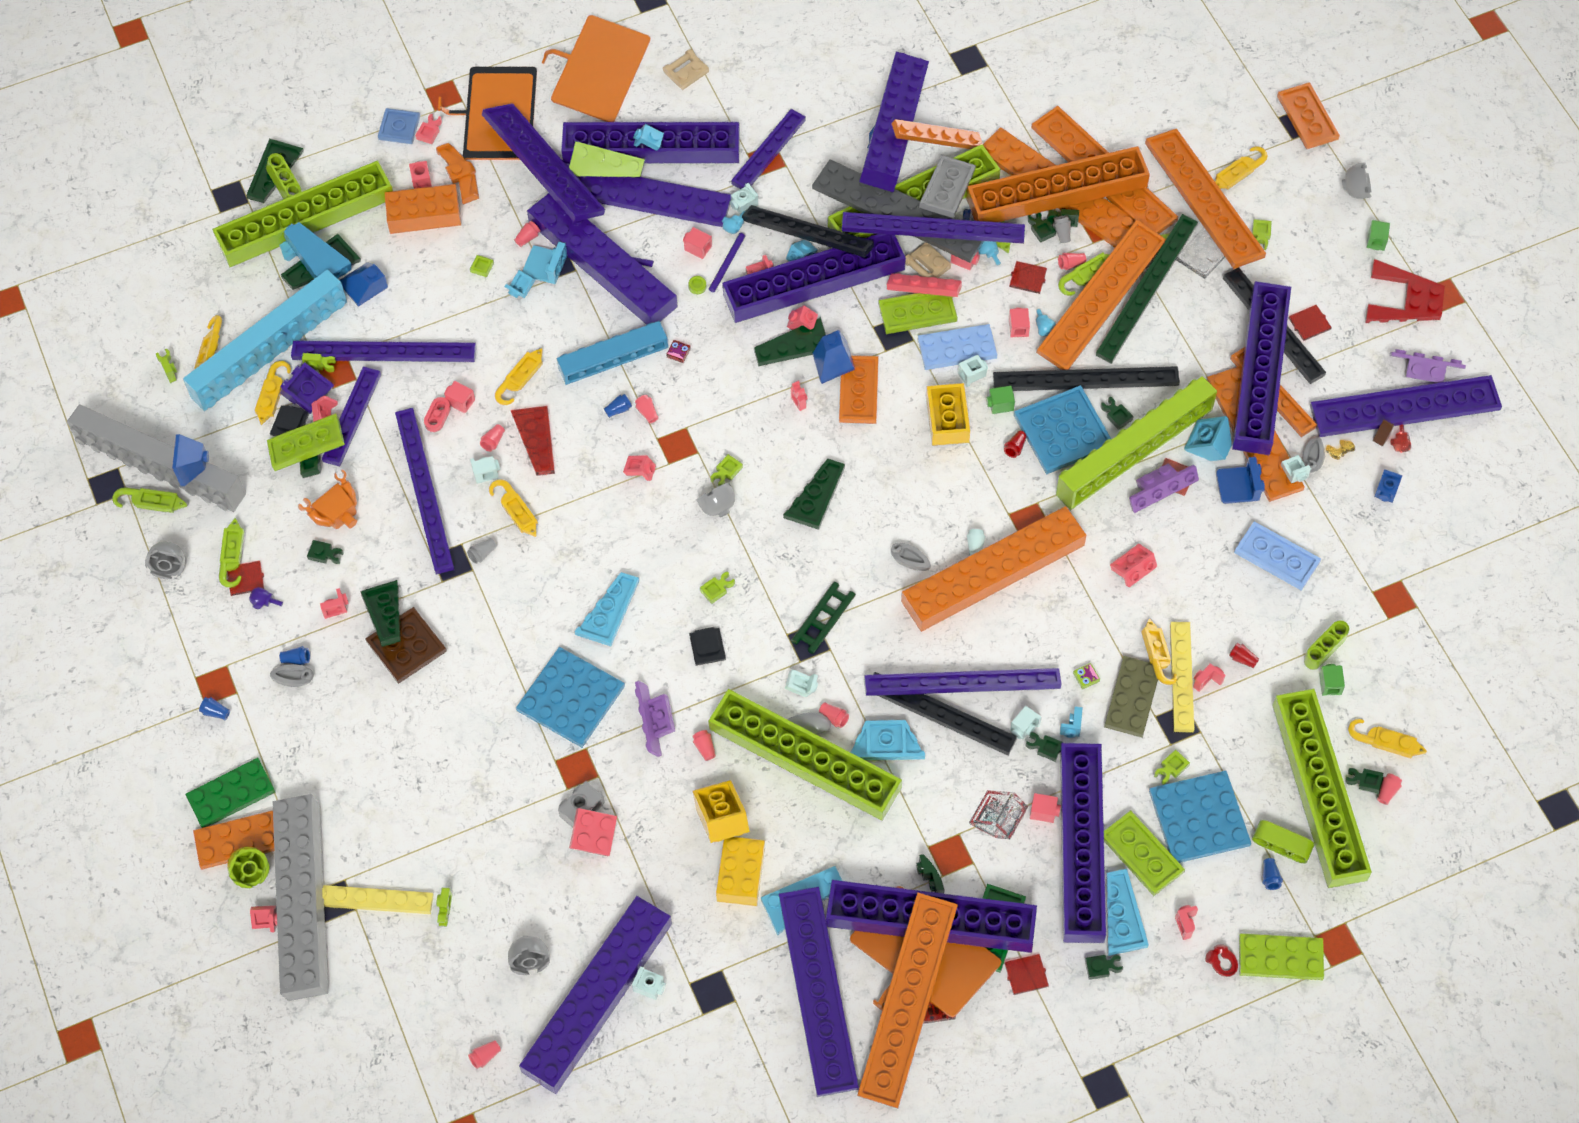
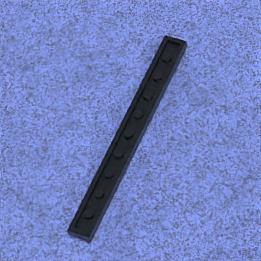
(1087, 378)

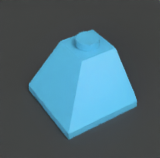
(1210, 439)

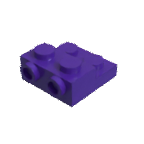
(305, 387)

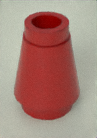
(1015, 444)
(1243, 655)

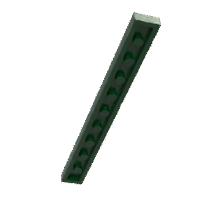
(1146, 288)

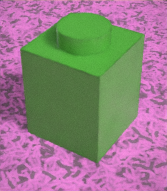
(1378, 235)
(1001, 400)
(1332, 680)

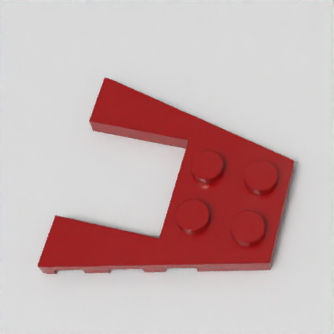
(1422, 299)

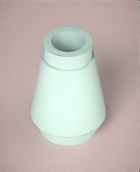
(975, 540)

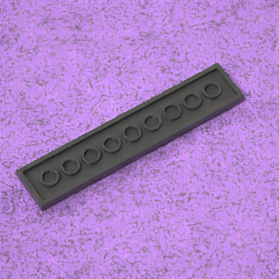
(844, 186)

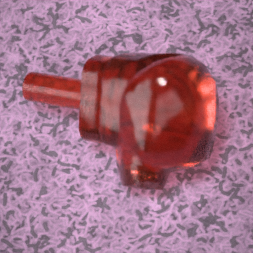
(1401, 441)

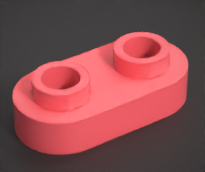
(437, 416)

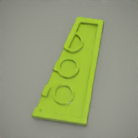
(600, 162)

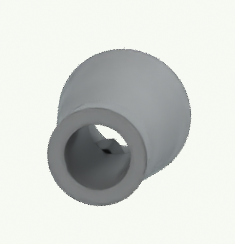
(1062, 226)
(481, 550)

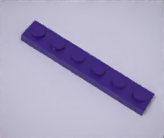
(769, 149)
(353, 413)

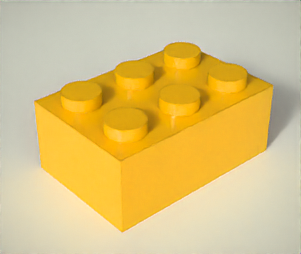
(948, 414)
(721, 811)
(740, 871)

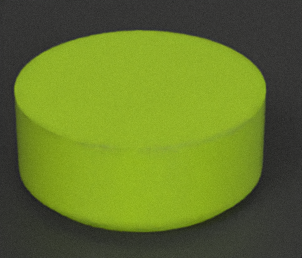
(697, 285)

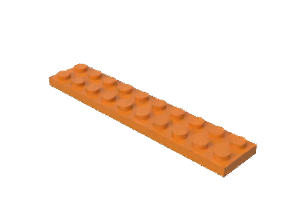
(1076, 144)
(1205, 198)
(1096, 215)
(1101, 296)
(907, 1000)

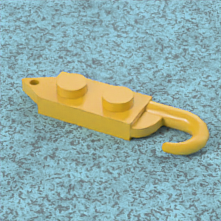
(1240, 169)
(210, 341)
(520, 375)
(270, 393)
(516, 508)
(1157, 651)
(1388, 740)

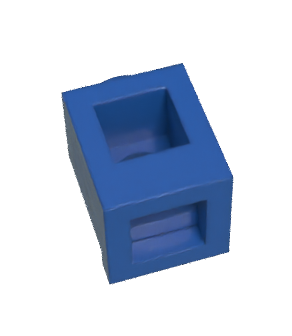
(1388, 486)

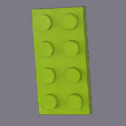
(916, 312)
(305, 442)
(1142, 853)
(1281, 956)

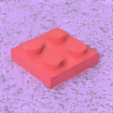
(593, 832)

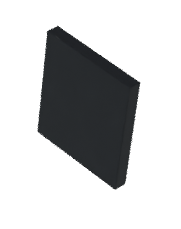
(288, 419)
(707, 646)

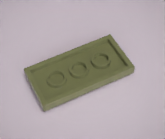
(1132, 697)

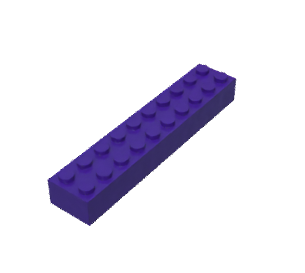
(900, 103)
(680, 142)
(605, 262)
(810, 278)
(1261, 368)
(1082, 843)
(889, 910)
(595, 995)

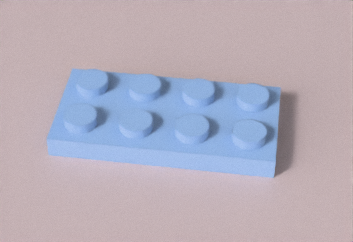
(956, 346)
(1277, 555)

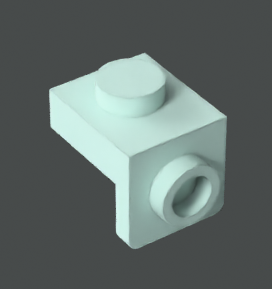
(1295, 469)
(801, 683)

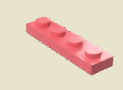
(924, 285)

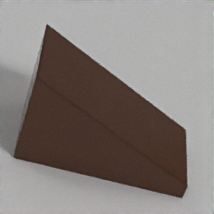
(1383, 433)

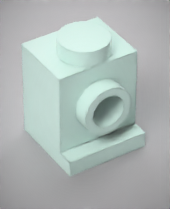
(744, 199)
(972, 370)
(485, 469)
(1025, 723)
(652, 991)

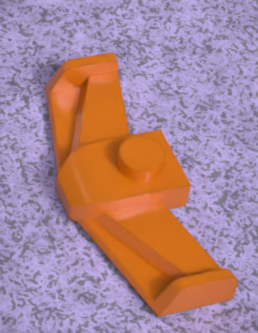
(460, 171)

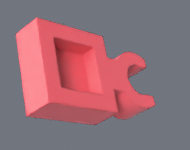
(430, 130)
(798, 396)

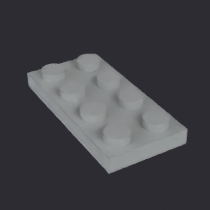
(947, 186)

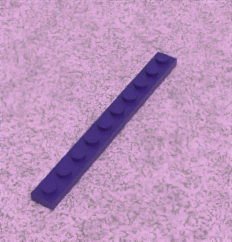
(933, 227)
(387, 351)
(424, 491)
(962, 681)

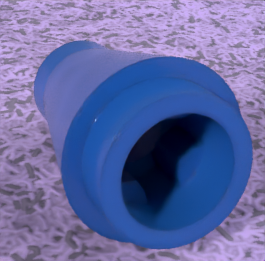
(618, 405)
(295, 656)
(212, 708)
(1271, 875)

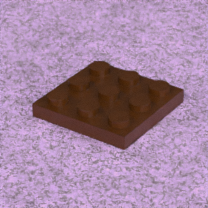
(414, 651)

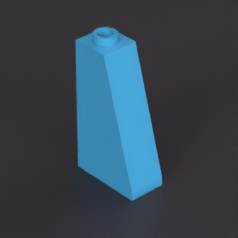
(315, 253)

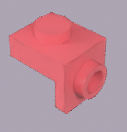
(800, 317)
(322, 407)
(1210, 672)
(264, 917)

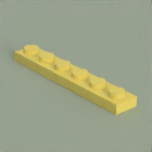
(1182, 666)
(377, 899)

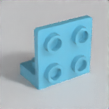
(545, 263)

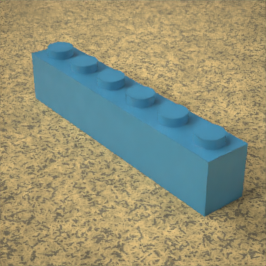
(612, 352)

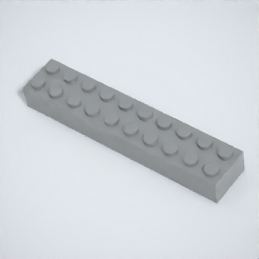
(152, 457)
(299, 898)

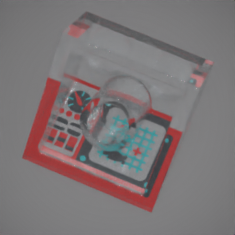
(999, 814)

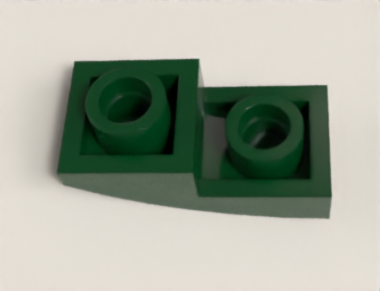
(930, 873)

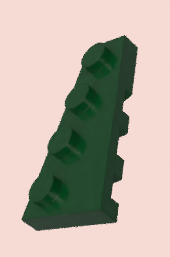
(262, 184)
(298, 274)
(791, 345)
(814, 501)
(383, 610)

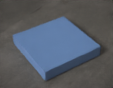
(399, 126)

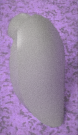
(1314, 454)
(910, 557)
(292, 675)
(812, 722)

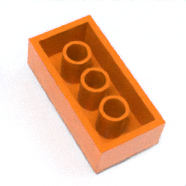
(422, 208)

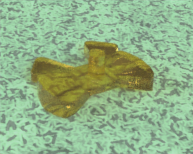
(1346, 446)

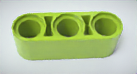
(282, 171)
(1330, 637)
(1283, 841)

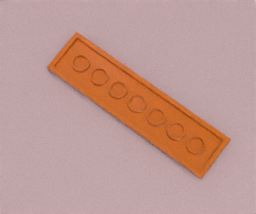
(1275, 479)

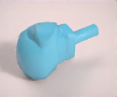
(733, 224)
(991, 250)
(1044, 324)

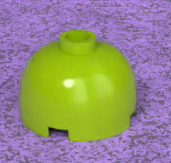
(248, 867)

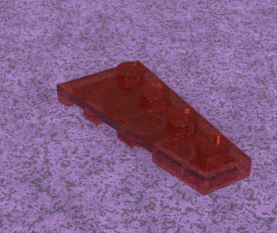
(536, 436)

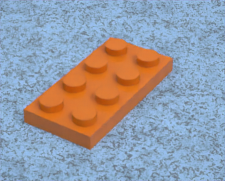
(1308, 115)
(859, 391)
(219, 841)

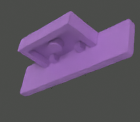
(1425, 368)
(1161, 484)
(655, 716)

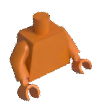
(335, 506)

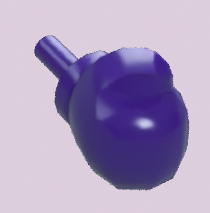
(260, 597)

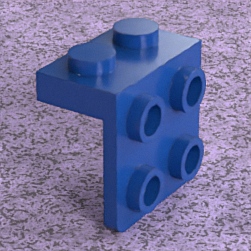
(1240, 483)

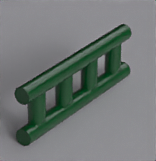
(822, 606)

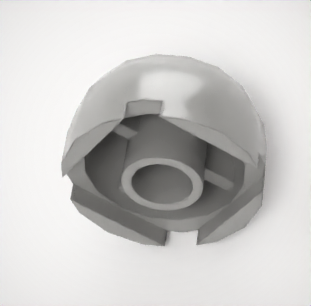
(1357, 182)
(717, 501)
(165, 560)
(528, 954)

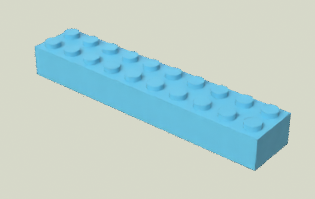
(265, 340)

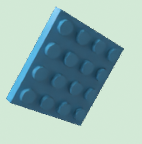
(1062, 429)
(570, 697)
(1200, 817)

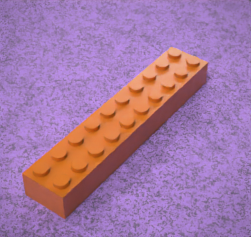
(1058, 186)
(993, 568)

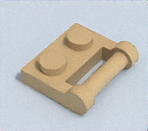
(689, 73)
(930, 259)

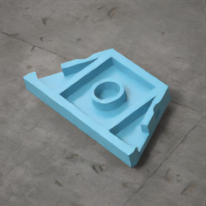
(887, 741)

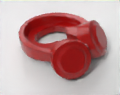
(1212, 958)

